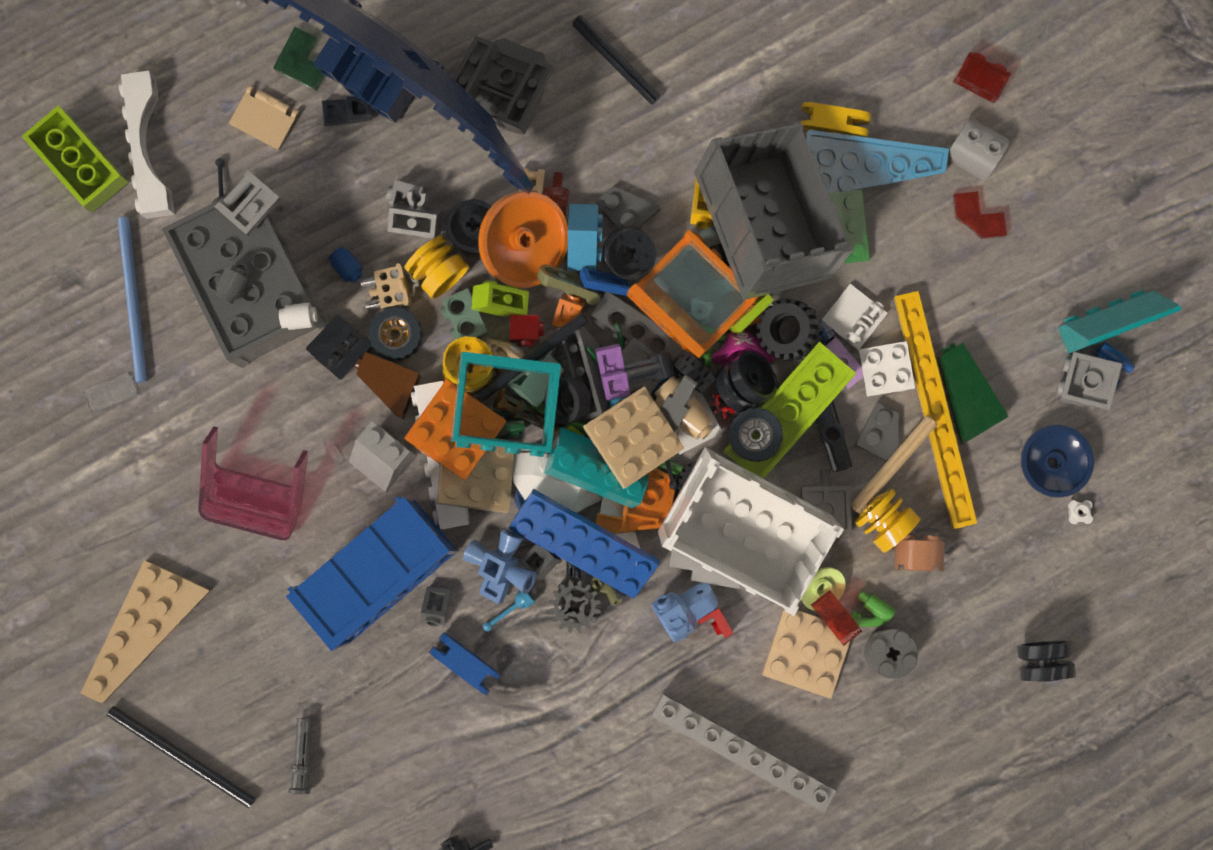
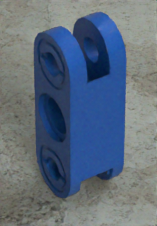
(464, 663)

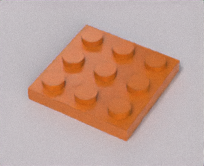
(433, 430)

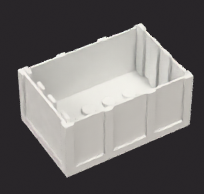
(749, 530)

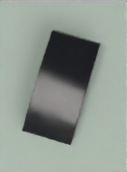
(345, 111)

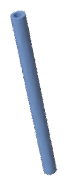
(132, 300)

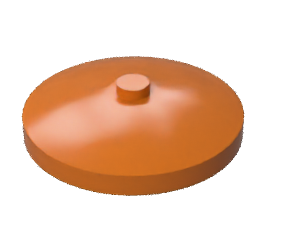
(521, 236)

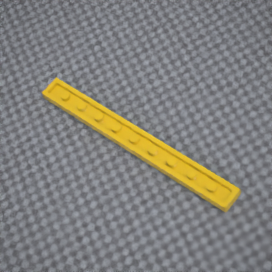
(935, 406)

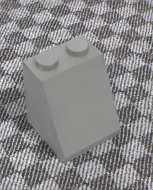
(380, 456)

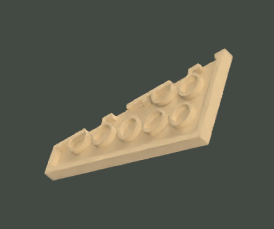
(145, 620)

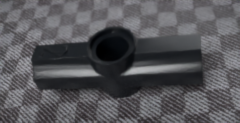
(836, 450)

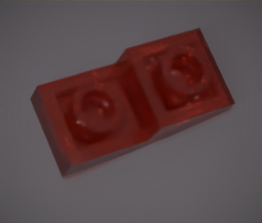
(836, 618)

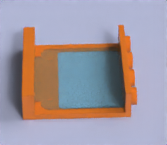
(691, 295)

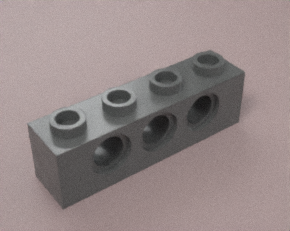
(611, 305)

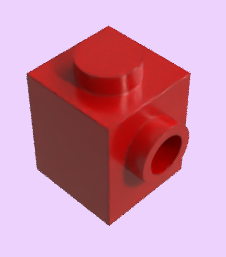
(526, 329)

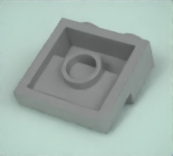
(1089, 381)

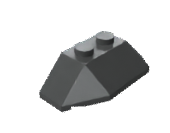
(581, 365)

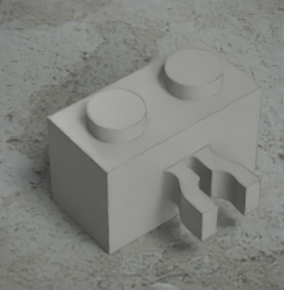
(415, 219)

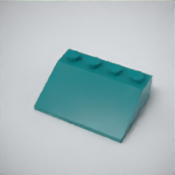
(1116, 319)

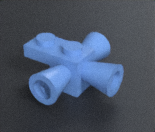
(500, 566)

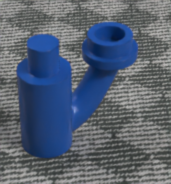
(1110, 353)

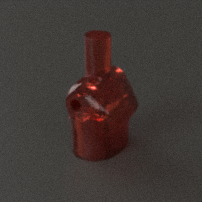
(558, 193)

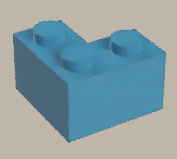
(583, 235)

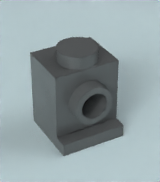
(534, 556)

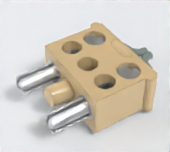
(398, 291)

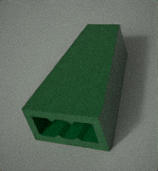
(969, 394)

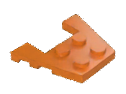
(647, 516)

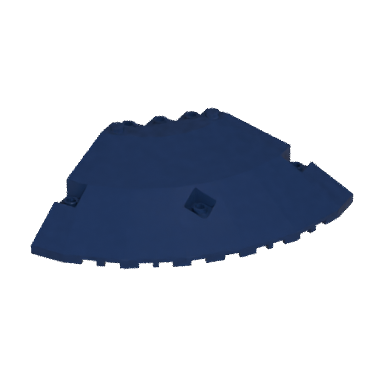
(389, 69)

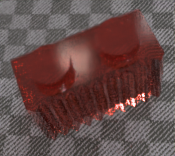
(982, 77)

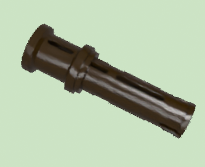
(518, 409)

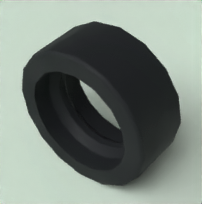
(581, 397)

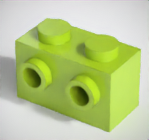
(499, 299)

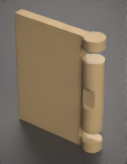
(264, 117)

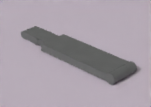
(676, 405)

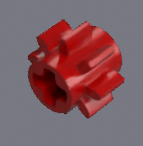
(724, 410)

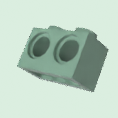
(467, 316)

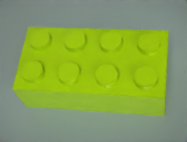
(75, 159)

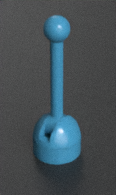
(521, 600)

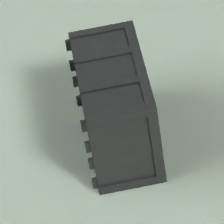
(771, 210)
(251, 325)

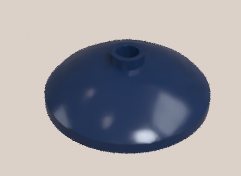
(1072, 457)

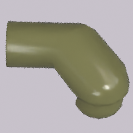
(605, 589)

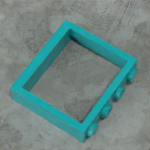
(508, 363)

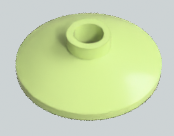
(823, 581)

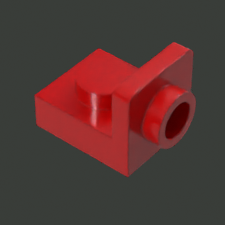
(720, 624)

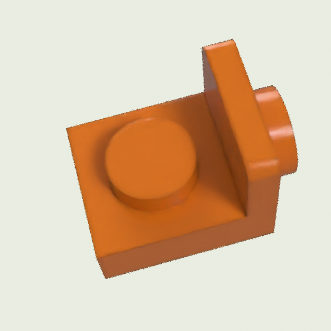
(568, 308)

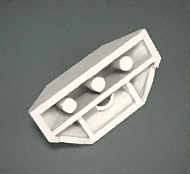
(529, 475)

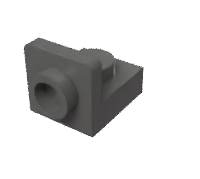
(435, 606)

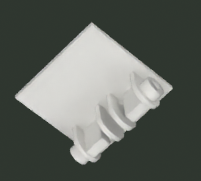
(854, 316)
(887, 369)

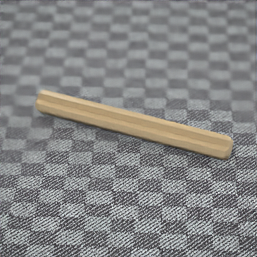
(893, 464)

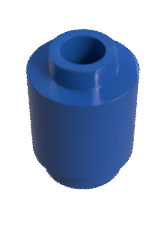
(346, 265)

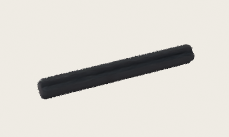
(615, 59)

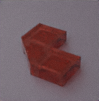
(968, 213)

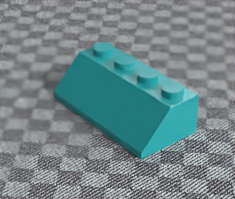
(581, 464)

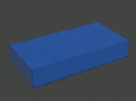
(604, 281)

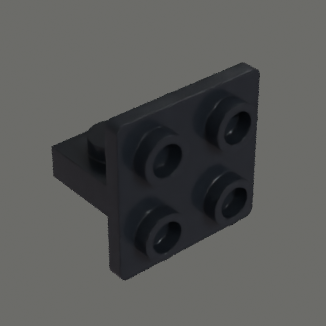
(338, 347)

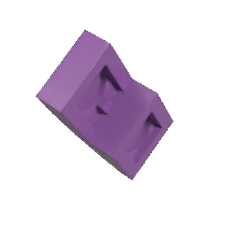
(612, 371)

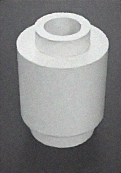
(298, 316)

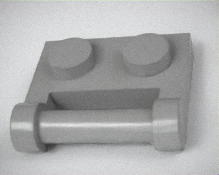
(253, 207)

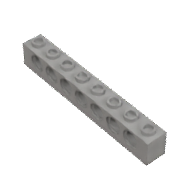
(743, 752)

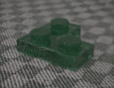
(294, 62)

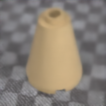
(696, 421)

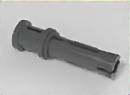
(301, 766)

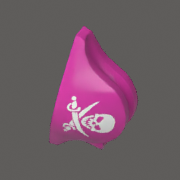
(737, 344)

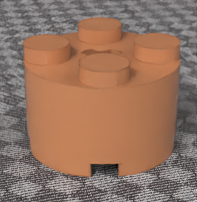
(919, 554)

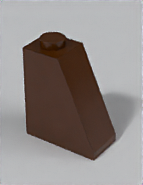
(388, 382)

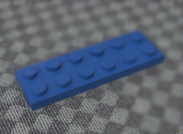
(583, 543)

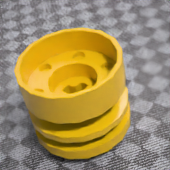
(433, 263)
(451, 358)
(887, 520)

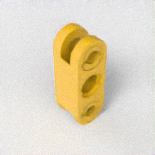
(835, 119)

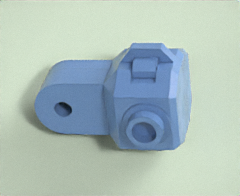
(682, 611)

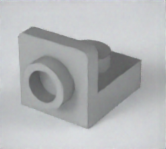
(401, 189)

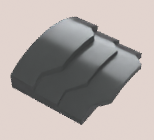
(504, 80)

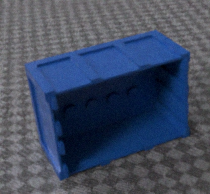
(371, 573)

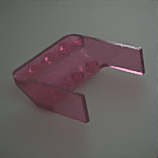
(248, 500)

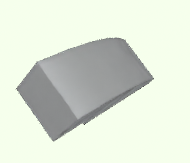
(697, 572)

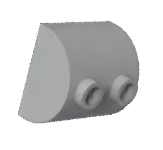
(977, 148)

